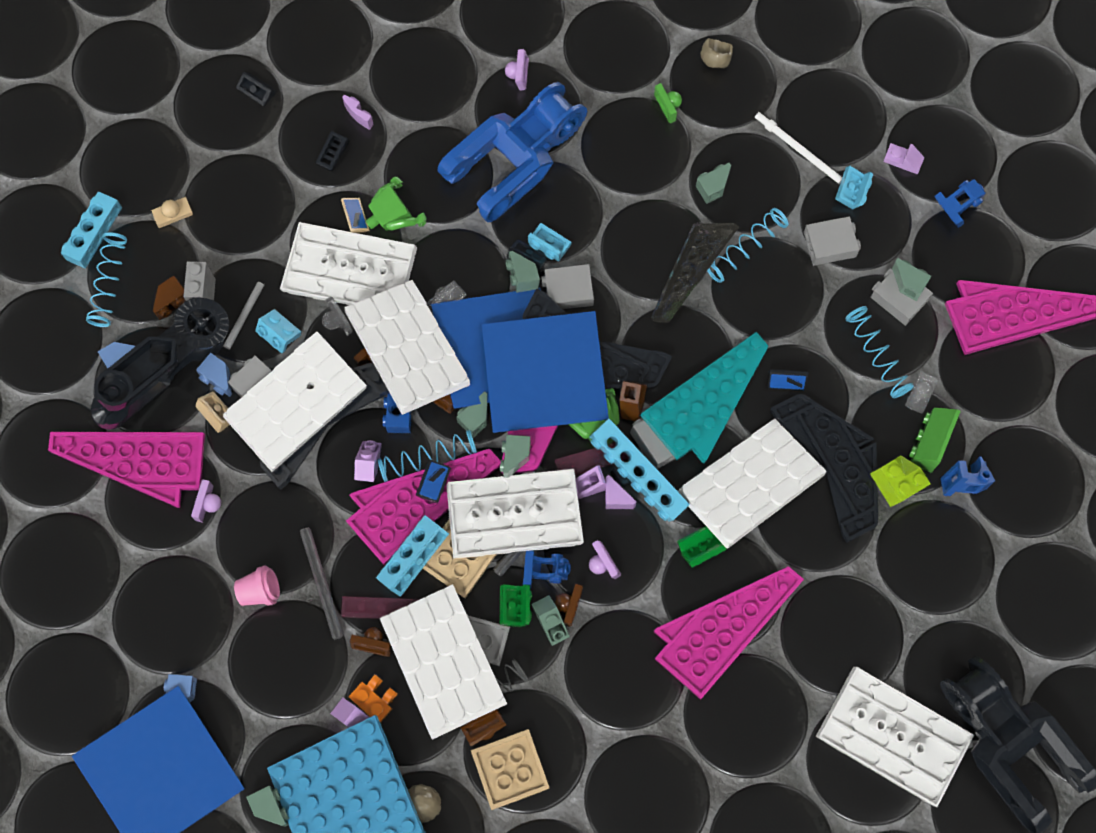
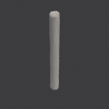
(243, 316)

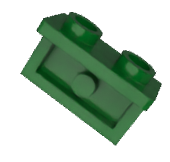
(700, 546)
(515, 605)

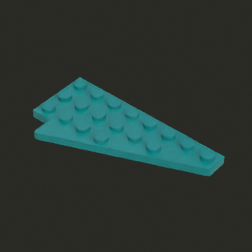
(701, 407)

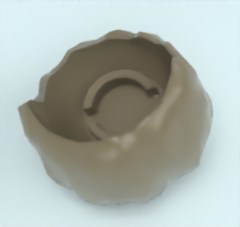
(716, 53)
(426, 802)

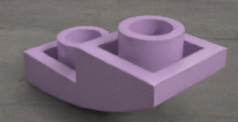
(354, 109)

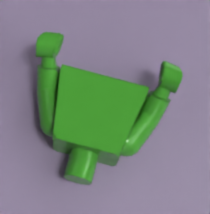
(389, 209)
(587, 428)

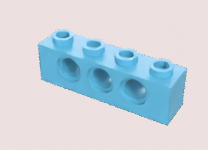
(92, 239)
(412, 555)

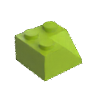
(899, 480)

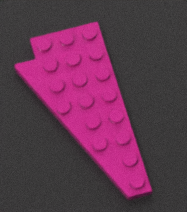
(1003, 313)
(146, 461)
(393, 510)
(713, 636)

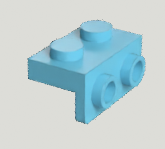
(854, 187)
(549, 242)
(277, 330)

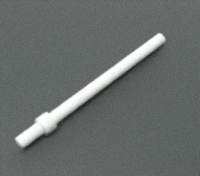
(772, 126)

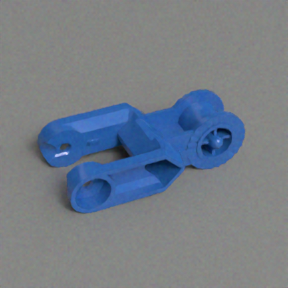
(522, 141)

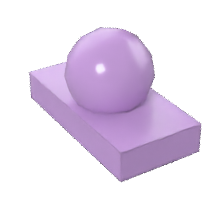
(519, 69)
(205, 501)
(600, 563)

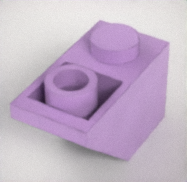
(366, 461)

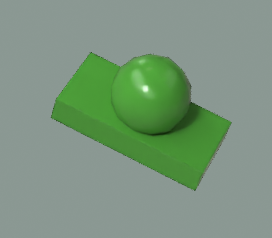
(668, 102)

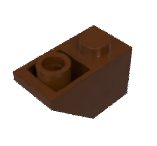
(168, 298)
(632, 400)

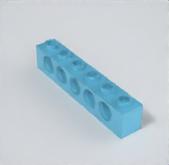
(676, 502)

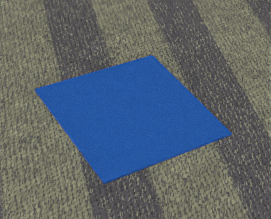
(462, 327)
(544, 372)
(158, 769)

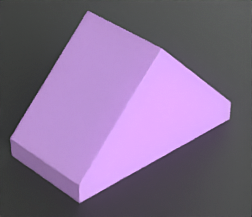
(590, 483)
(616, 496)
(348, 713)

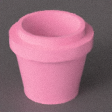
(258, 587)

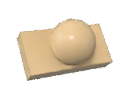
(171, 212)

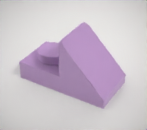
(907, 159)

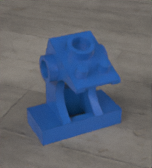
(954, 208)
(967, 482)
(532, 568)

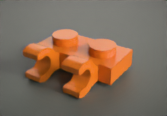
(370, 702)

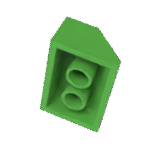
(934, 438)

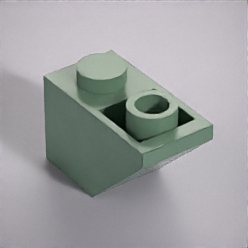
(712, 184)
(523, 272)
(910, 279)
(474, 417)
(516, 454)
(550, 620)
(266, 806)

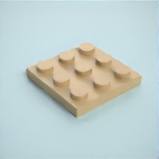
(458, 571)
(510, 769)

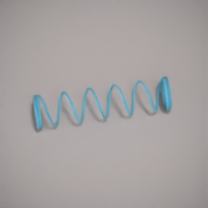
(757, 242)
(119, 244)
(900, 391)
(383, 467)

